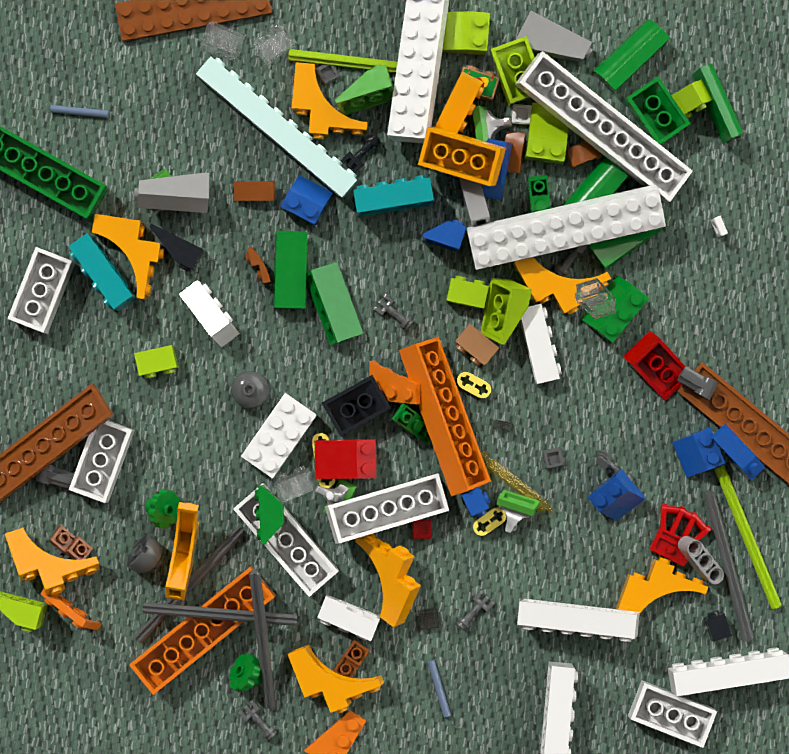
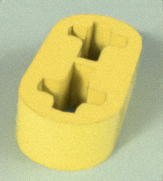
(477, 381)
(492, 525)

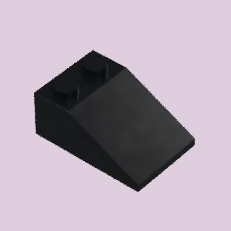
(356, 405)

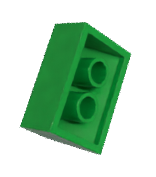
(656, 111)
(627, 304)

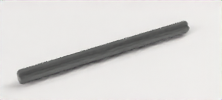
(728, 565)
(194, 579)
(216, 613)
(262, 639)

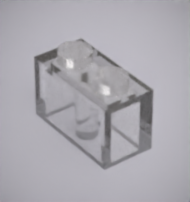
(223, 40)
(274, 44)
(595, 298)
(295, 484)

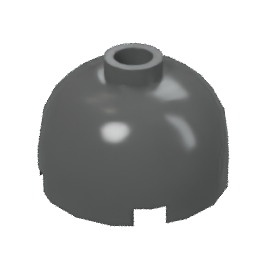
(250, 389)
(145, 556)

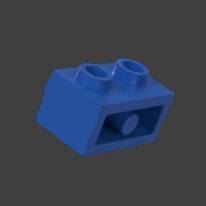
(476, 502)

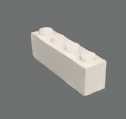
(538, 344)

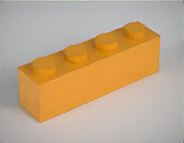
(460, 103)

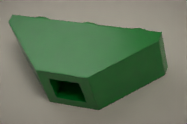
(538, 193)
(412, 422)
(269, 514)

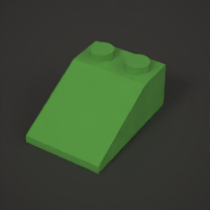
(370, 90)

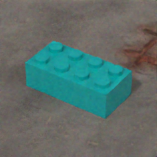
(393, 196)
(102, 272)

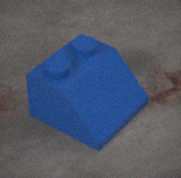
(306, 200)
(447, 235)
(698, 452)
(616, 496)

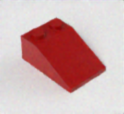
(656, 364)
(345, 459)

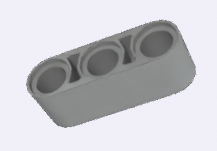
(694, 555)

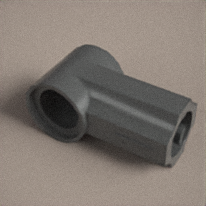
(700, 384)
(55, 476)

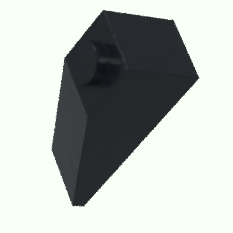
(182, 251)

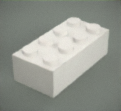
(41, 290)
(279, 435)
(101, 461)
(672, 713)

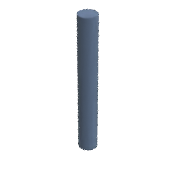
(79, 111)
(439, 688)

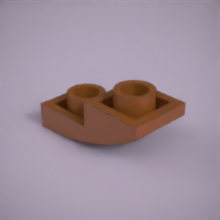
(518, 148)
(582, 154)
(254, 191)
(255, 261)
(69, 544)
(351, 659)

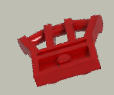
(666, 542)

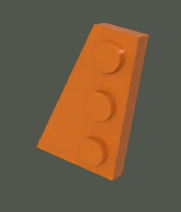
(394, 386)
(77, 615)
(339, 736)

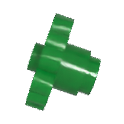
(163, 508)
(245, 673)

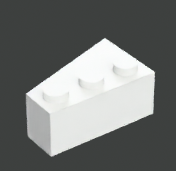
(209, 313)
(348, 618)

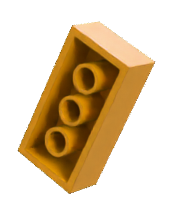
(461, 156)

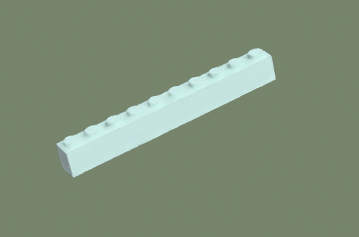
(277, 128)

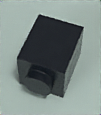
(717, 625)

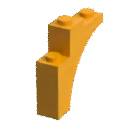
(323, 116)
(127, 235)
(547, 283)
(183, 551)
(53, 571)
(660, 581)
(397, 587)
(336, 688)

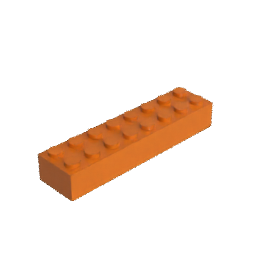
(445, 416)
(195, 635)

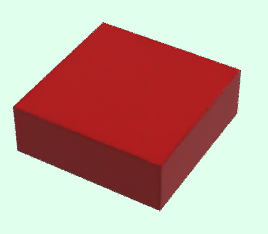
(422, 529)

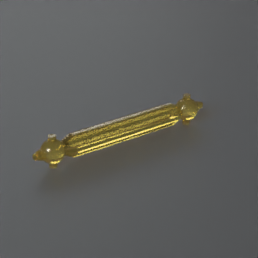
(514, 481)

